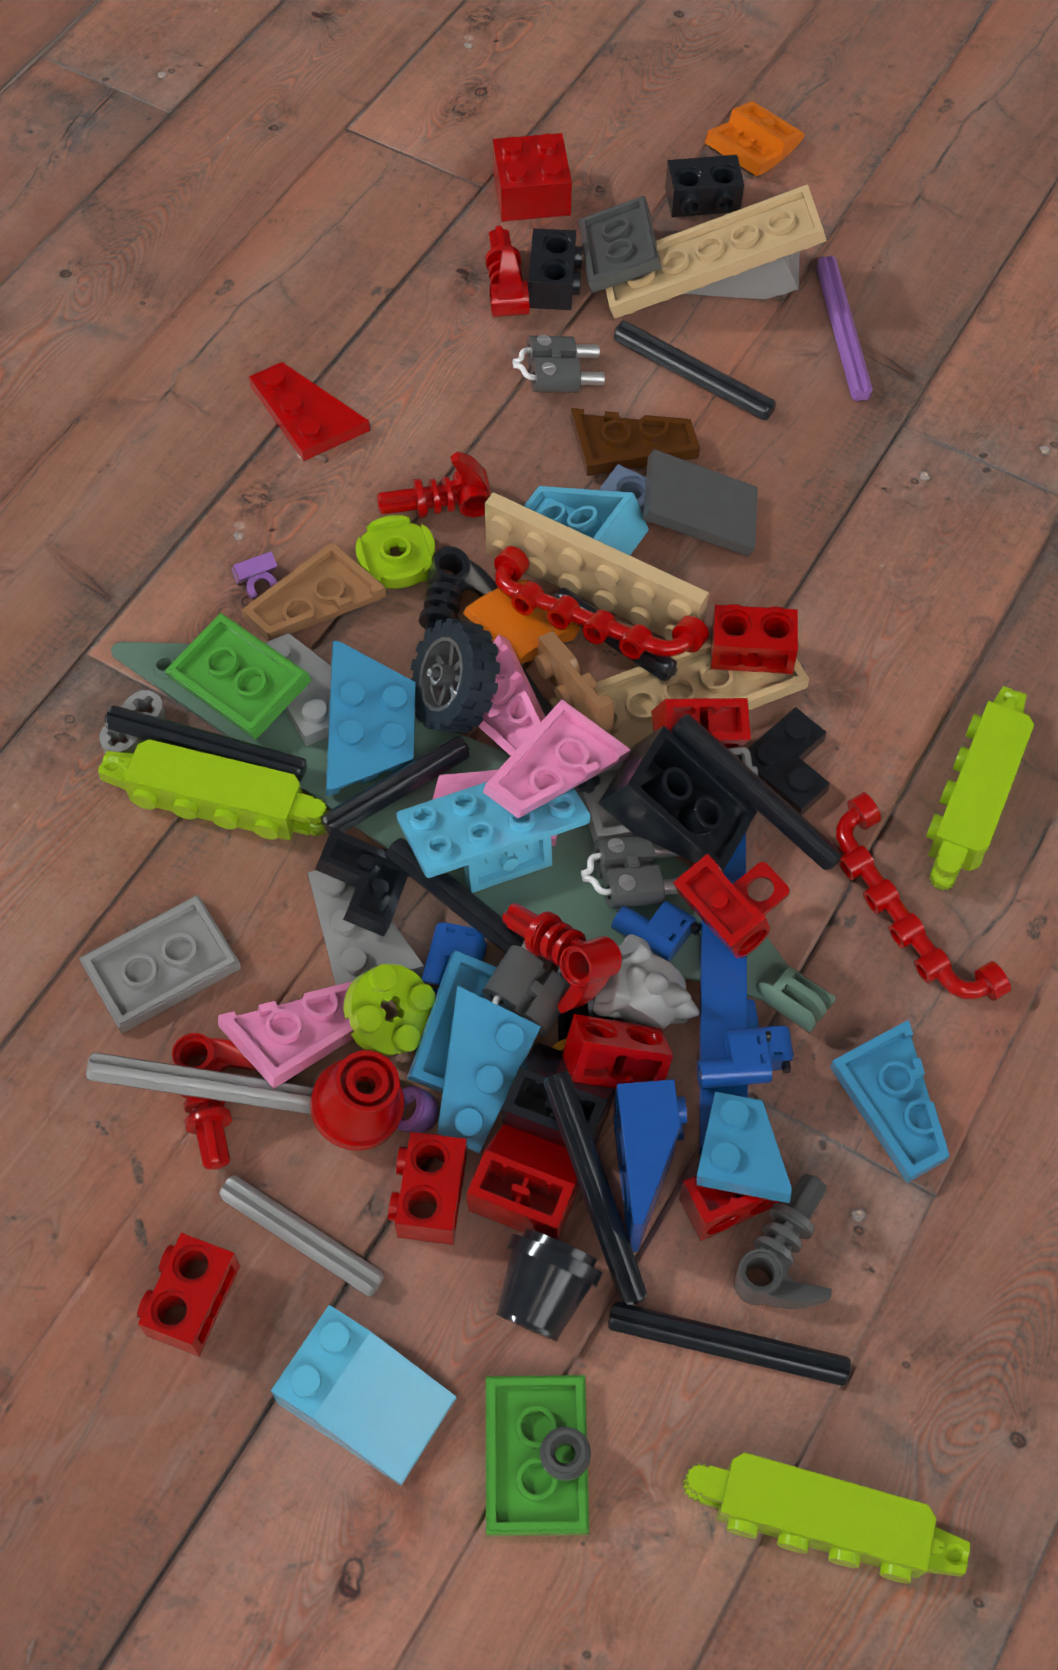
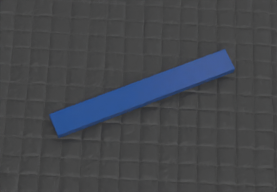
(721, 997)

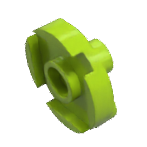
(401, 570)
(368, 1020)

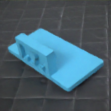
(485, 837)

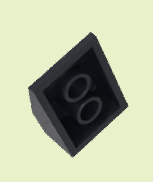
(677, 801)

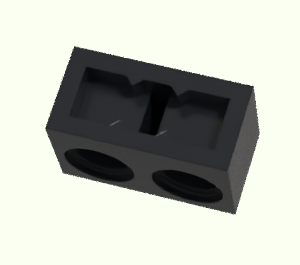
(704, 185)
(552, 269)

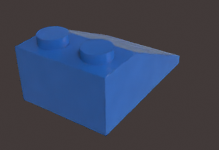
(646, 1129)

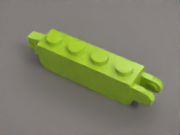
(981, 788)
(214, 790)
(829, 1516)

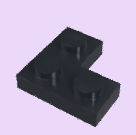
(781, 763)
(375, 880)

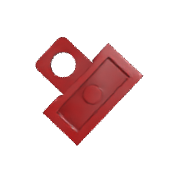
(727, 906)

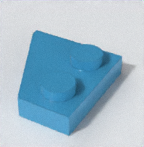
(742, 1151)

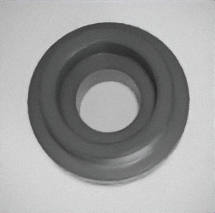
(565, 1437)

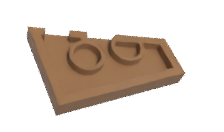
(313, 593)
(579, 691)

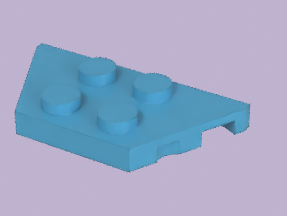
(367, 719)

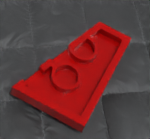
(306, 412)

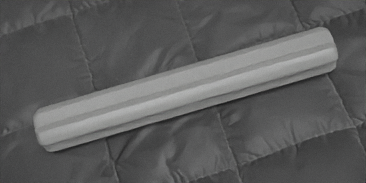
(302, 1235)

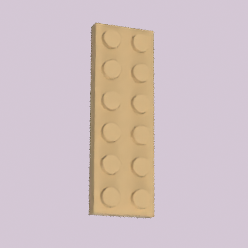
(723, 249)
(592, 568)
(639, 691)

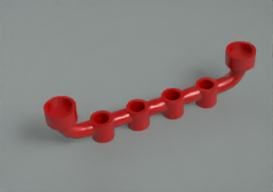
(513, 563)
(907, 927)

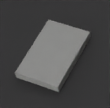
(160, 963)

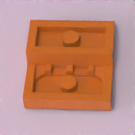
(755, 137)
(499, 617)

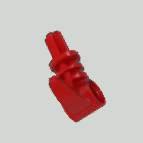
(507, 289)
(467, 489)
(582, 962)
(208, 1116)

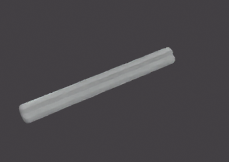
(197, 1082)

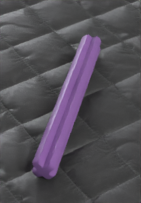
(844, 329)

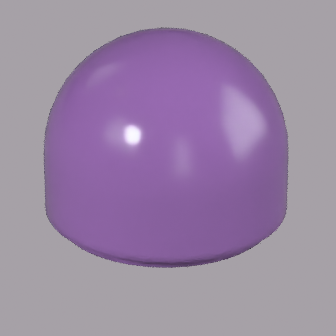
(425, 1112)

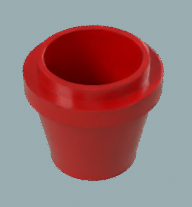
(354, 1118)

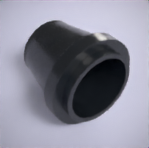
(545, 1283)

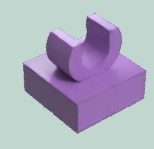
(254, 570)

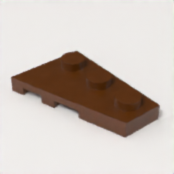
(629, 442)

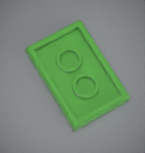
(238, 676)
(518, 1489)

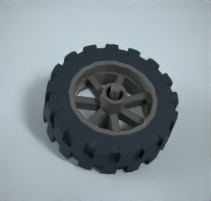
(454, 676)

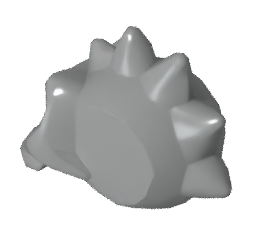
(645, 989)

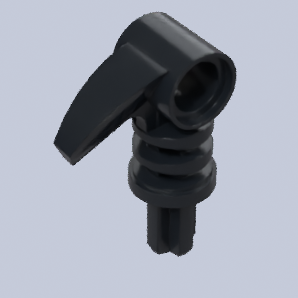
(446, 590)

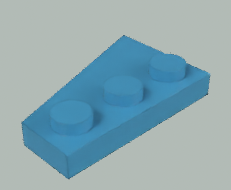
(432, 1053)
(481, 1065)
(892, 1097)

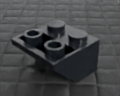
(529, 1106)

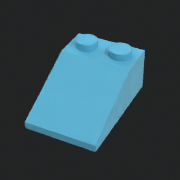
(600, 514)
(363, 1395)

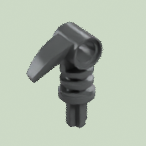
(774, 1251)

